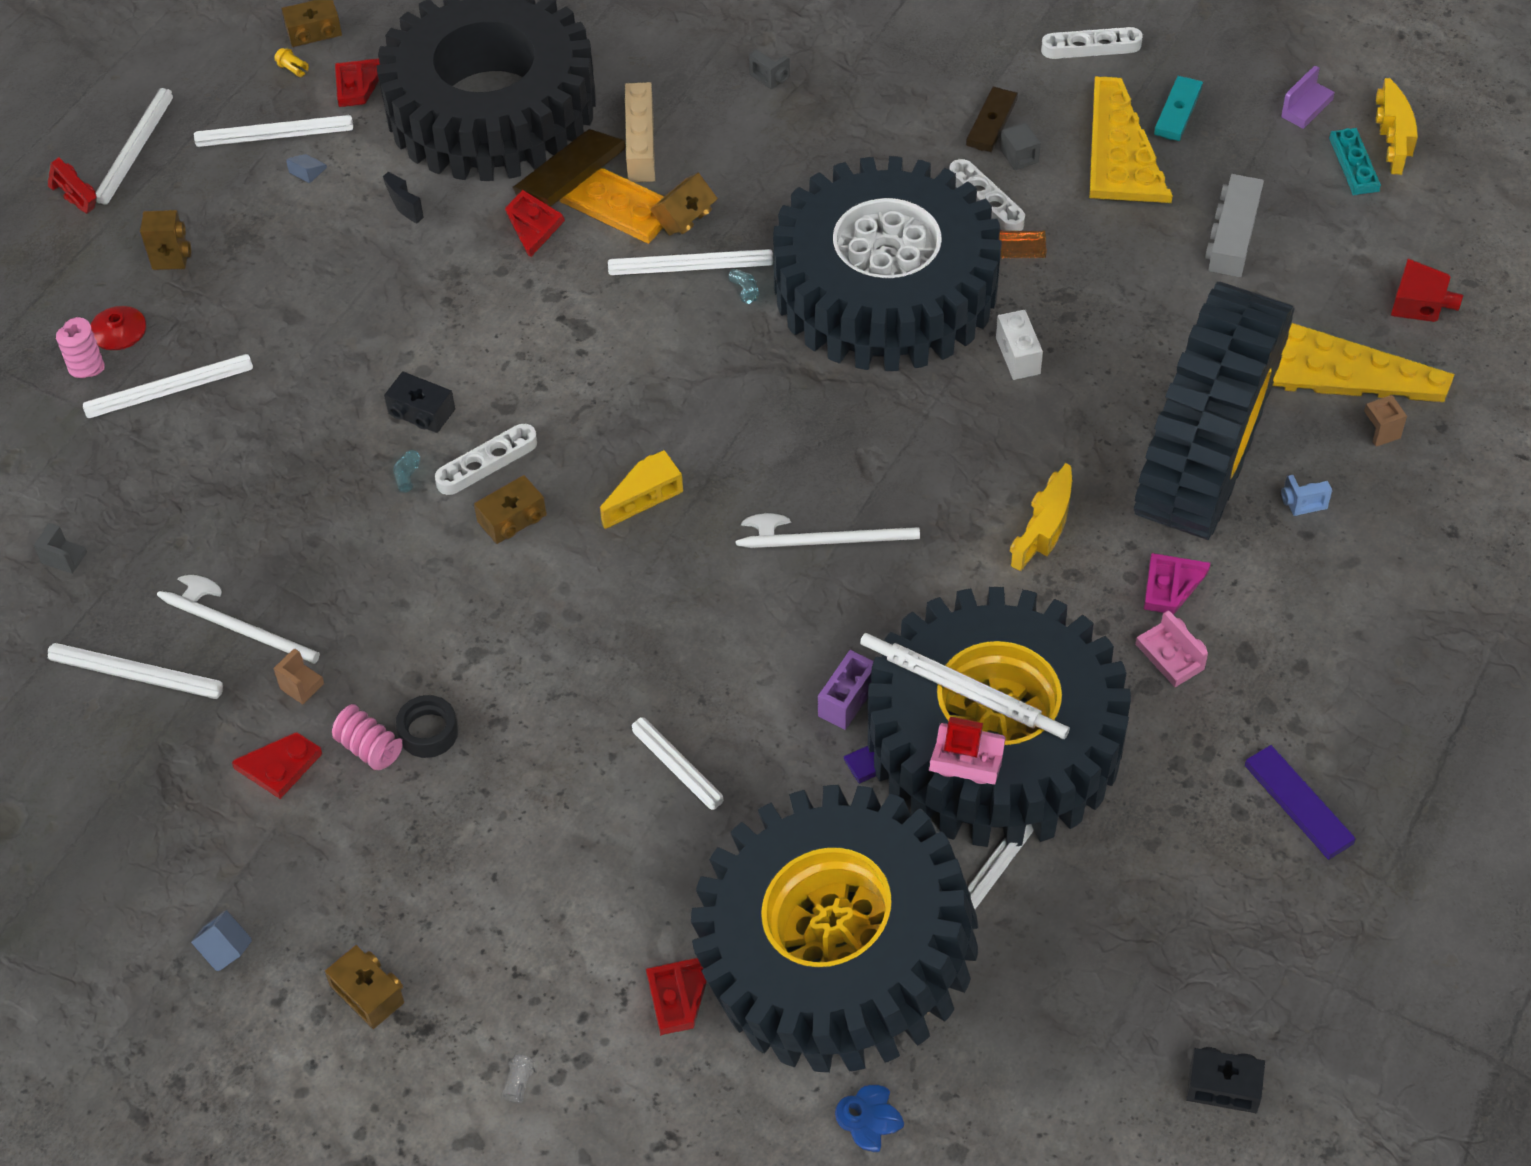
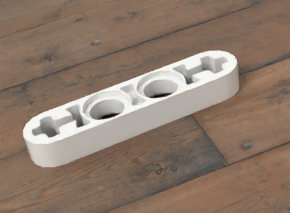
(1054, 43)
(991, 193)
(483, 455)

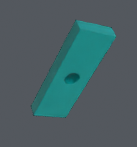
(1178, 108)
(1354, 161)

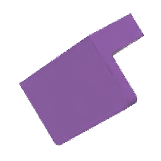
(1306, 99)

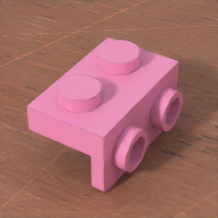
(1173, 649)
(980, 770)

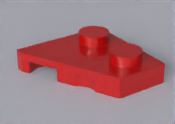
(356, 81)
(533, 221)
(676, 994)

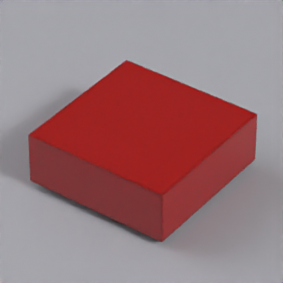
(963, 737)

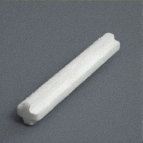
(677, 763)

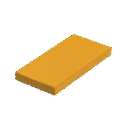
(617, 204)

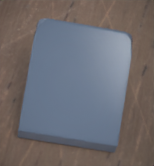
(305, 167)

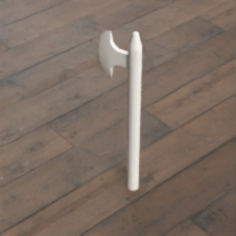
(768, 522)
(200, 586)

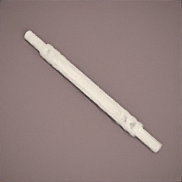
(965, 685)

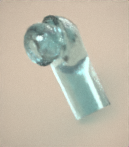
(748, 283)
(404, 469)

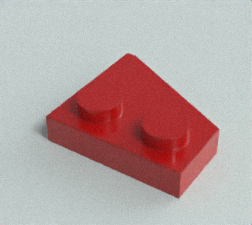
(77, 192)
(279, 763)

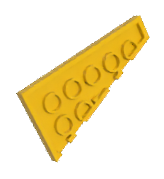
(1120, 150)

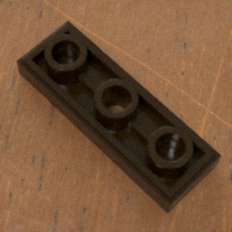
(991, 119)

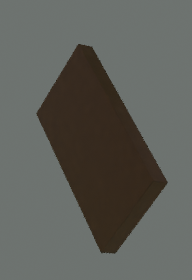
(570, 166)

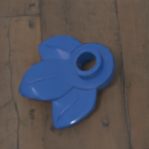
(874, 1116)

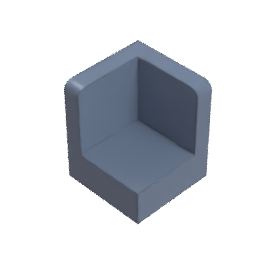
(221, 941)

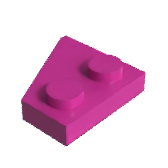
(1172, 581)

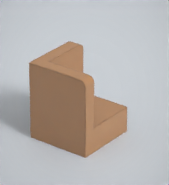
(1387, 418)
(296, 678)

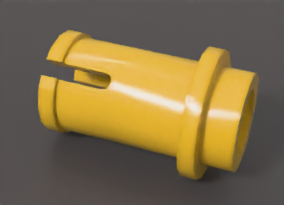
(286, 59)

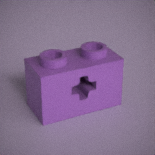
(845, 690)

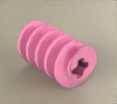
(80, 348)
(366, 738)

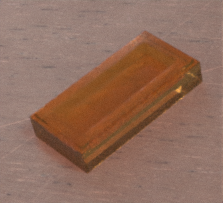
(1023, 244)

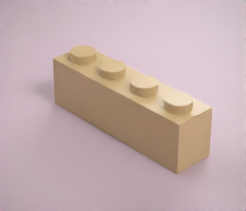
(639, 132)

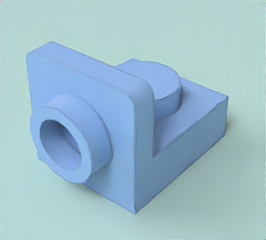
(1305, 498)

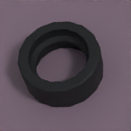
(423, 706)

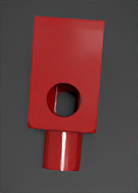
(1424, 293)

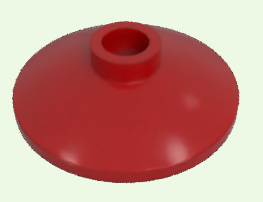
(118, 327)

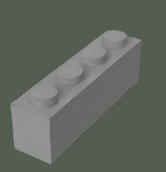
(1235, 226)

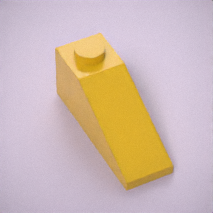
(644, 487)

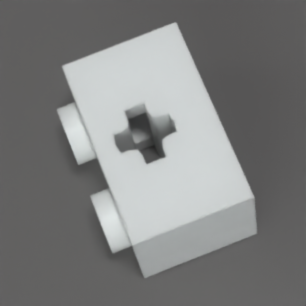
(1019, 344)

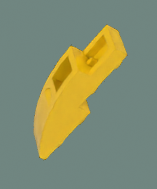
(1397, 123)
(1047, 521)

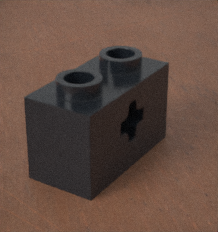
(419, 402)
(1209, 1087)

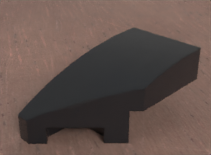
(405, 202)

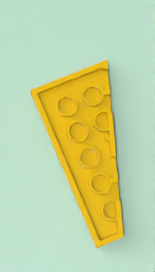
(1348, 368)

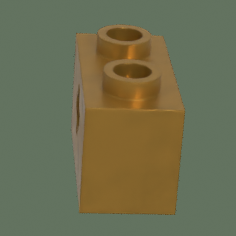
(311, 22)
(684, 204)
(165, 239)
(510, 509)
(365, 986)

